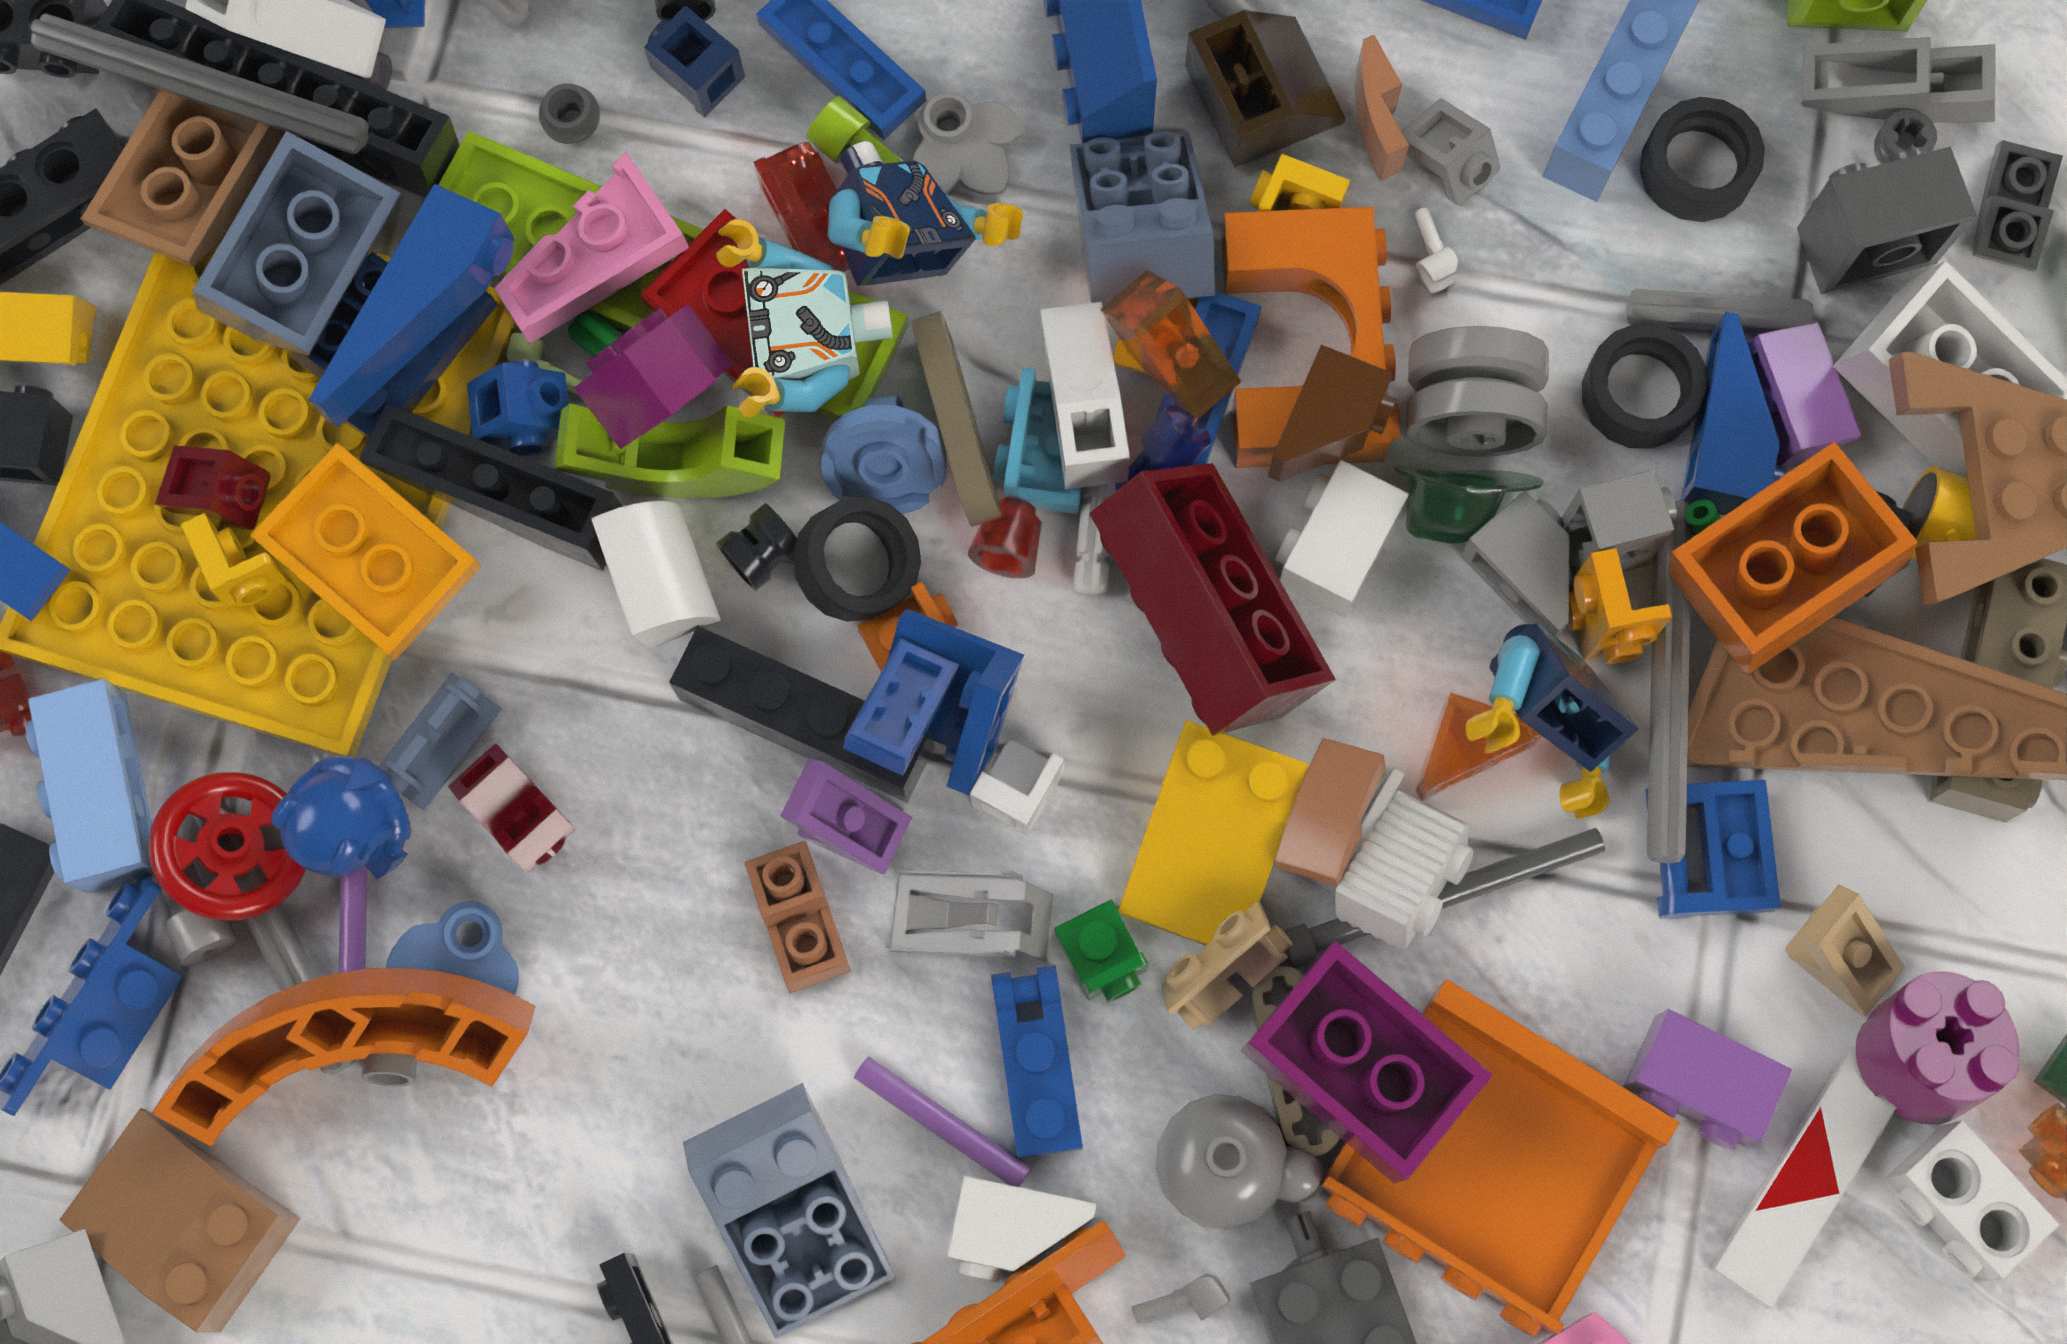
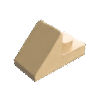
(1847, 951)

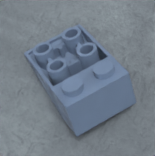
(1142, 212)
(787, 1210)

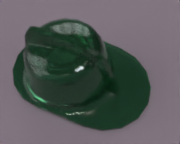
(1459, 502)

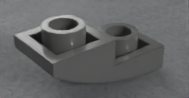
(2016, 205)

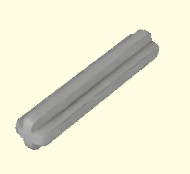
(1705, 310)

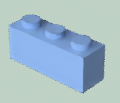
(91, 785)

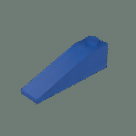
(427, 284)

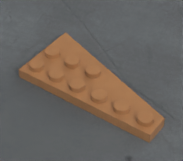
(1875, 706)

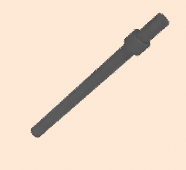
(1312, 940)

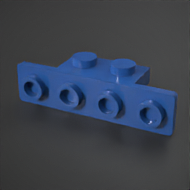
(104, 1007)

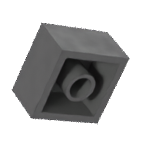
(1885, 218)

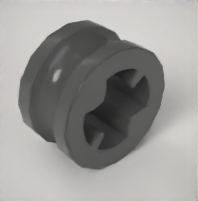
(1911, 122)

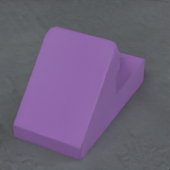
(845, 817)

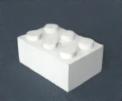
(1953, 323)

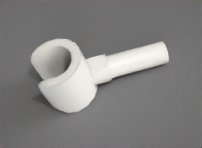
(1439, 268)

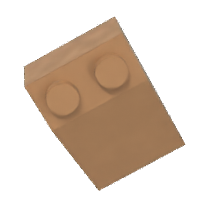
(182, 178)
(179, 1223)

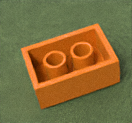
(1791, 557)

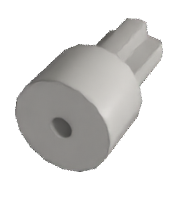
(194, 936)

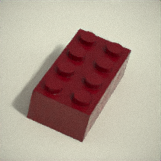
(1211, 597)

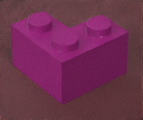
(651, 373)

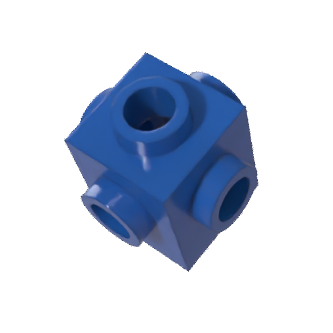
(517, 406)

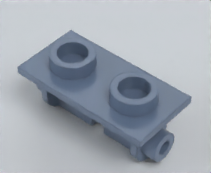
(439, 740)

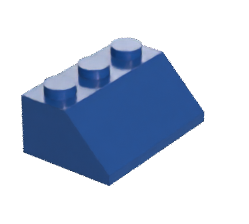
(1107, 67)

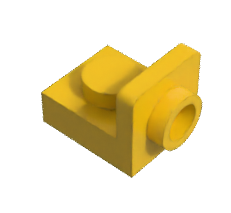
(1299, 187)
(225, 565)

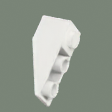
(317, 29)
(1085, 396)

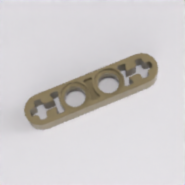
(956, 419)

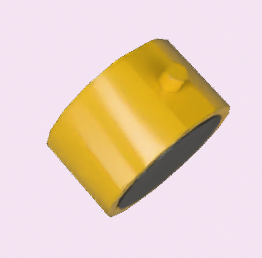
(1940, 508)

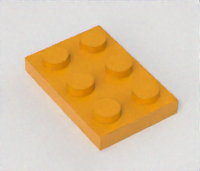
(365, 551)

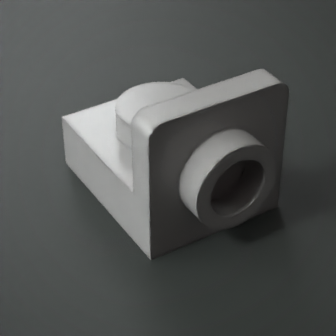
(1453, 148)

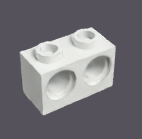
(1979, 1188)

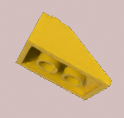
(1211, 833)

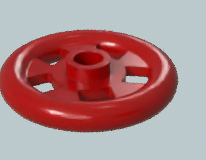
(222, 897)

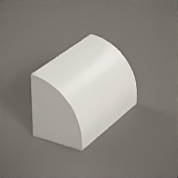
(655, 571)

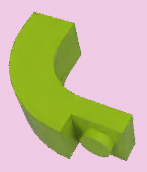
(676, 459)

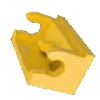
(45, 328)

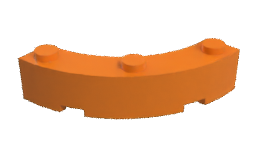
(345, 1019)

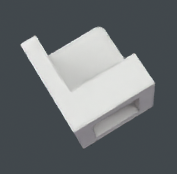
(1017, 786)

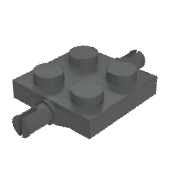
(1331, 1294)

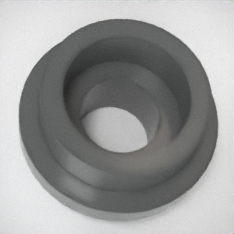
(564, 99)

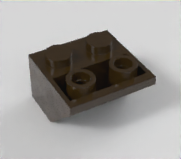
(1260, 83)

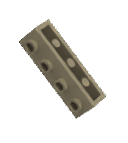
(2019, 631)

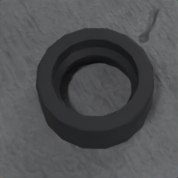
(1721, 121)
(1663, 345)
(894, 533)

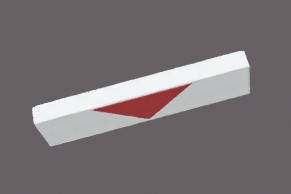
(1804, 1185)

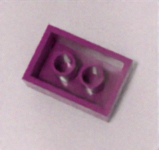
(1366, 1063)

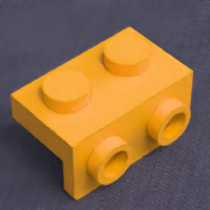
(1604, 613)

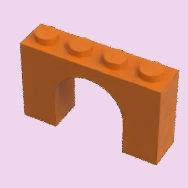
(1322, 255)

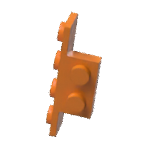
(1038, 1299)

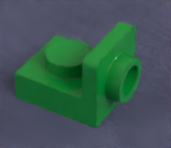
(1102, 952)

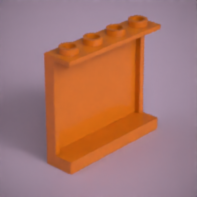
(1520, 1179)

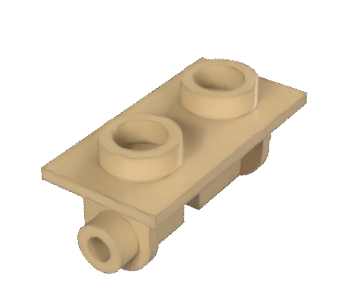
(1200, 983)

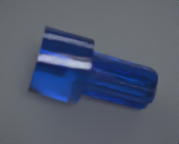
(1170, 442)

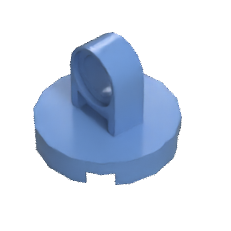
(884, 455)

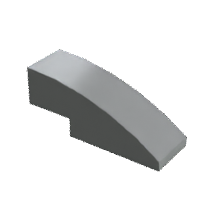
(1898, 75)

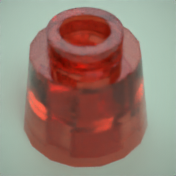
(1008, 543)

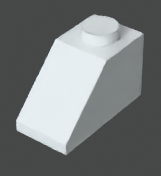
(1009, 1226)

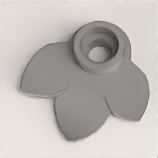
(972, 151)

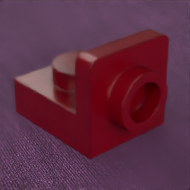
(213, 484)

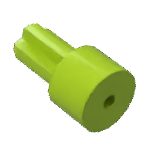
(840, 128)

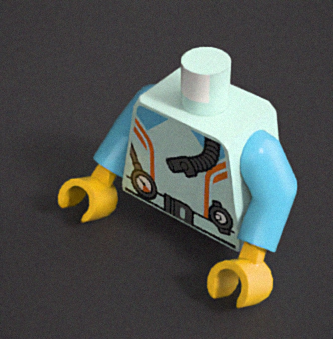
(797, 324)

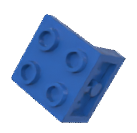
(977, 700)

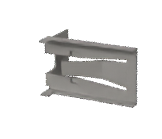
(928, 913)

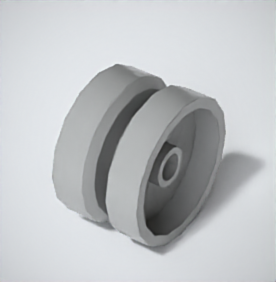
(1477, 391)

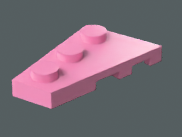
(599, 251)

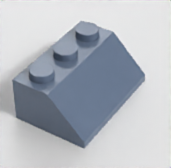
(294, 247)

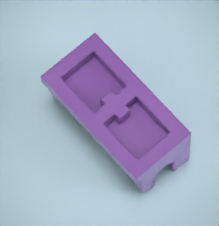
(1802, 392)

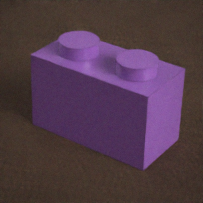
(1707, 1080)

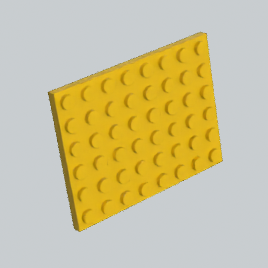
(135, 591)

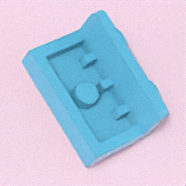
(1033, 461)

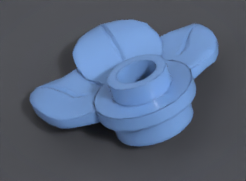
(437, 948)

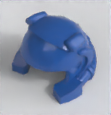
(344, 819)

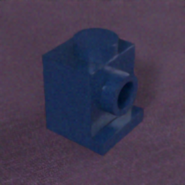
(688, 39)

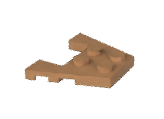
(2013, 468)

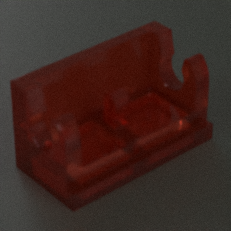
(799, 197)

